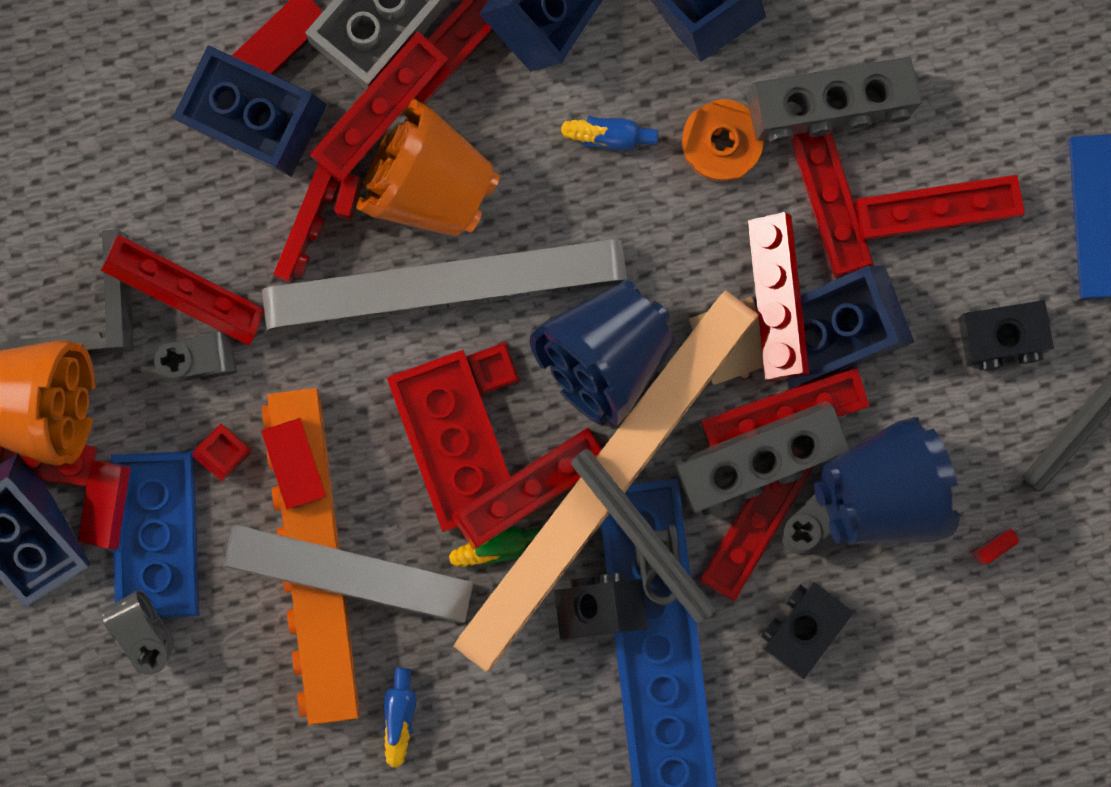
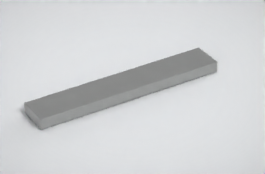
(348, 574)

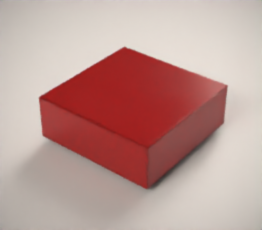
(348, 197)
(493, 368)
(221, 452)
(996, 547)

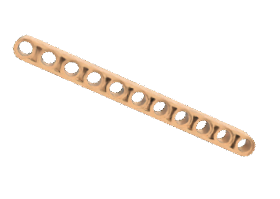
(623, 459)

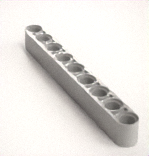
(443, 284)

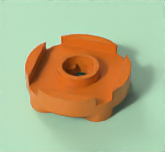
(702, 152)

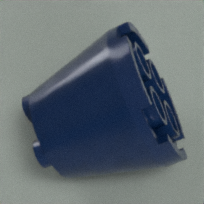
(605, 351)
(891, 488)

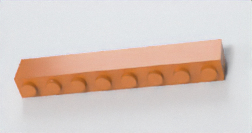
(317, 615)

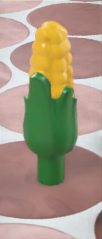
(504, 547)

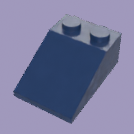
(709, 24)
(539, 29)
(250, 110)
(851, 323)
(34, 536)

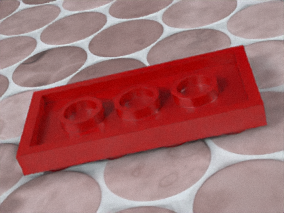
(448, 433)

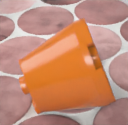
(427, 176)
(46, 400)

